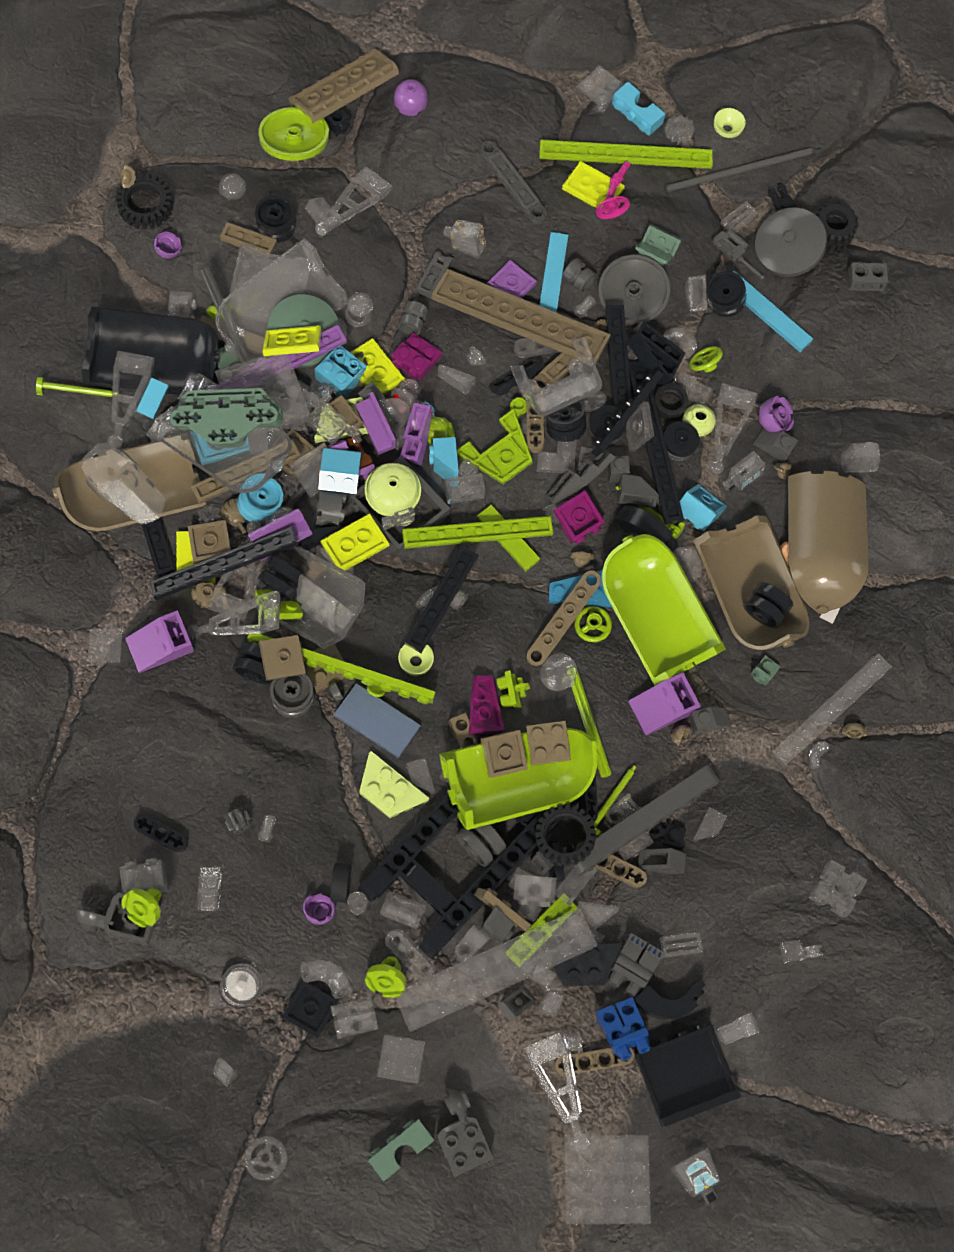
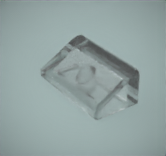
(319, 210)
(402, 910)

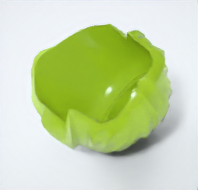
(440, 428)

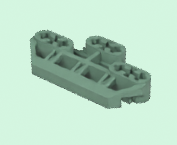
(229, 420)

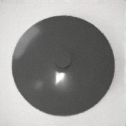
(791, 242)
(636, 284)

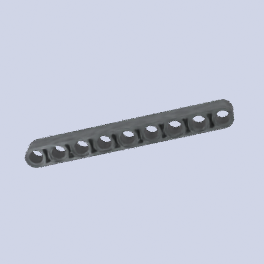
(649, 816)

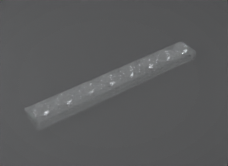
(831, 710)

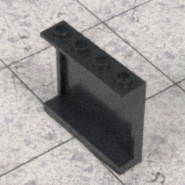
(686, 1075)

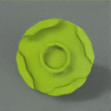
(142, 906)
(386, 978)

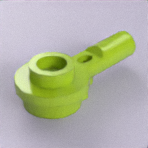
(519, 406)

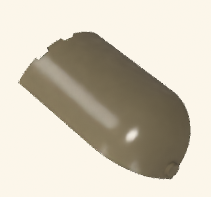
(161, 464)
(827, 538)
(735, 567)

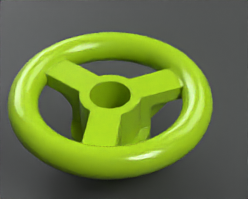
(708, 361)
(593, 617)

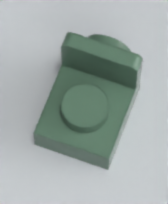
(765, 670)

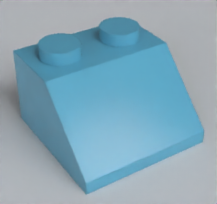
(444, 457)
(339, 470)
(701, 507)

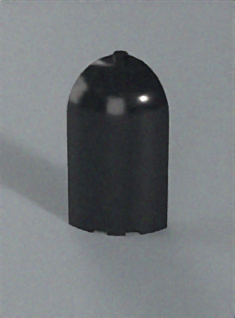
(178, 345)

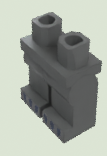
(630, 970)

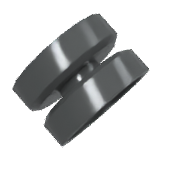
(296, 704)
(481, 843)

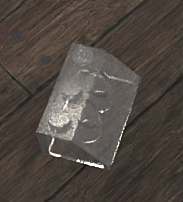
(323, 606)

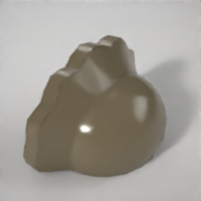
(127, 176)
(782, 469)
(582, 558)
(854, 730)
(680, 734)

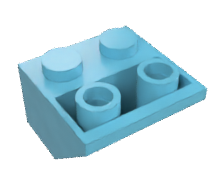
(341, 370)

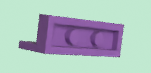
(376, 424)
(293, 519)

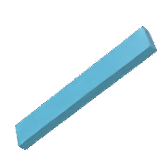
(553, 271)
(776, 319)

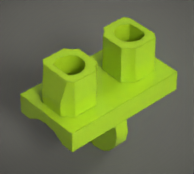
(513, 698)

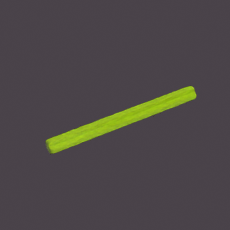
(590, 725)

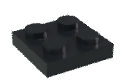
(310, 1009)

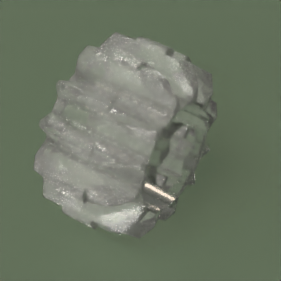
(679, 129)

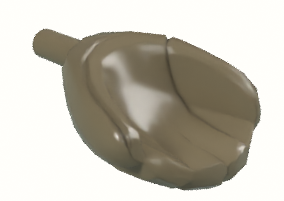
(232, 516)

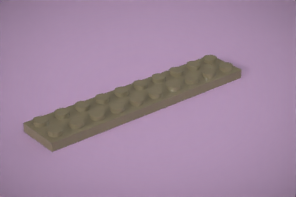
(517, 315)

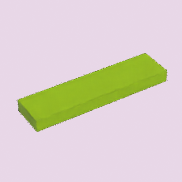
(515, 547)

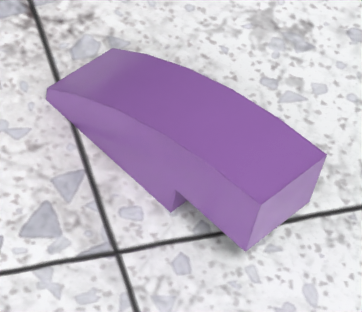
(417, 434)

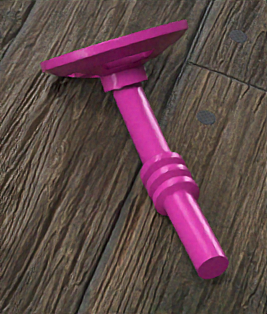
(611, 203)

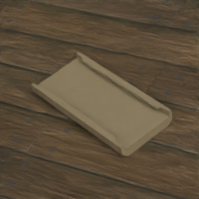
(344, 85)

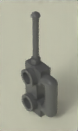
(734, 252)

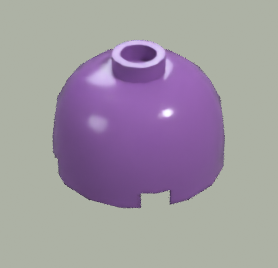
(410, 97)
(775, 415)

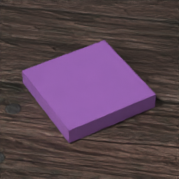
(512, 280)

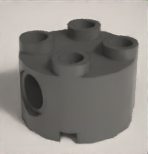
(330, 508)

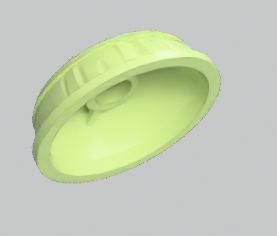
(391, 499)

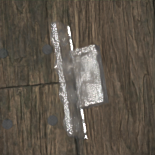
(326, 422)

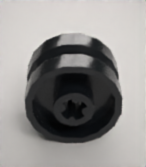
(275, 218)
(726, 294)
(567, 423)
(281, 578)
(768, 605)
(250, 663)

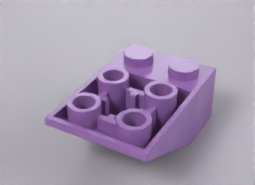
(159, 642)
(664, 704)

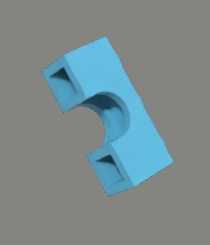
(647, 118)

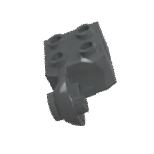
(115, 922)
(463, 1139)

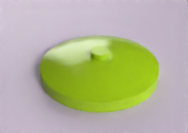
(292, 135)

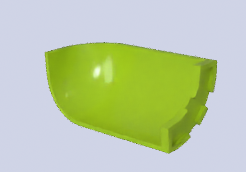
(658, 607)
(519, 793)

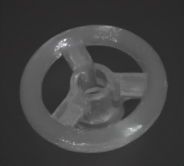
(277, 1170)

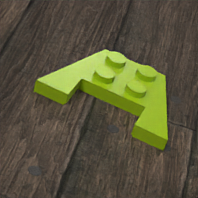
(505, 457)

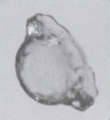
(475, 357)
(412, 384)

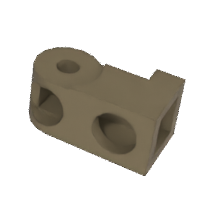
(460, 728)

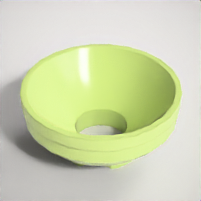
(732, 118)
(702, 426)
(407, 653)

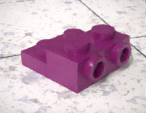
(415, 357)
(579, 518)

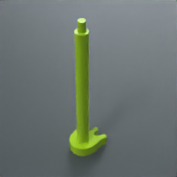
(41, 384)
(677, 530)
(612, 798)

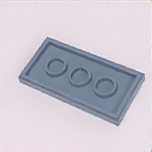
(377, 720)

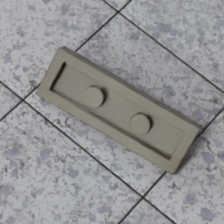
(240, 236)
(489, 898)

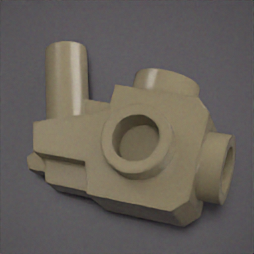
(203, 593)

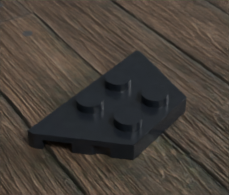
(589, 967)

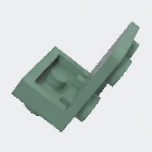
(658, 245)

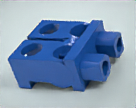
(624, 1033)

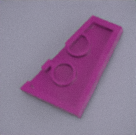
(485, 709)

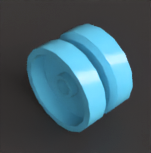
(260, 503)

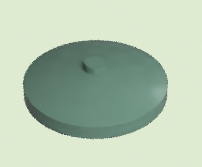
(303, 311)

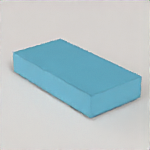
(152, 398)

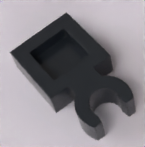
(671, 835)

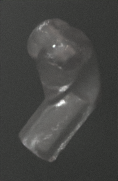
(817, 751)

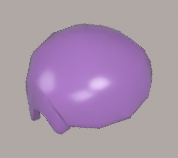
(167, 245)
(318, 909)

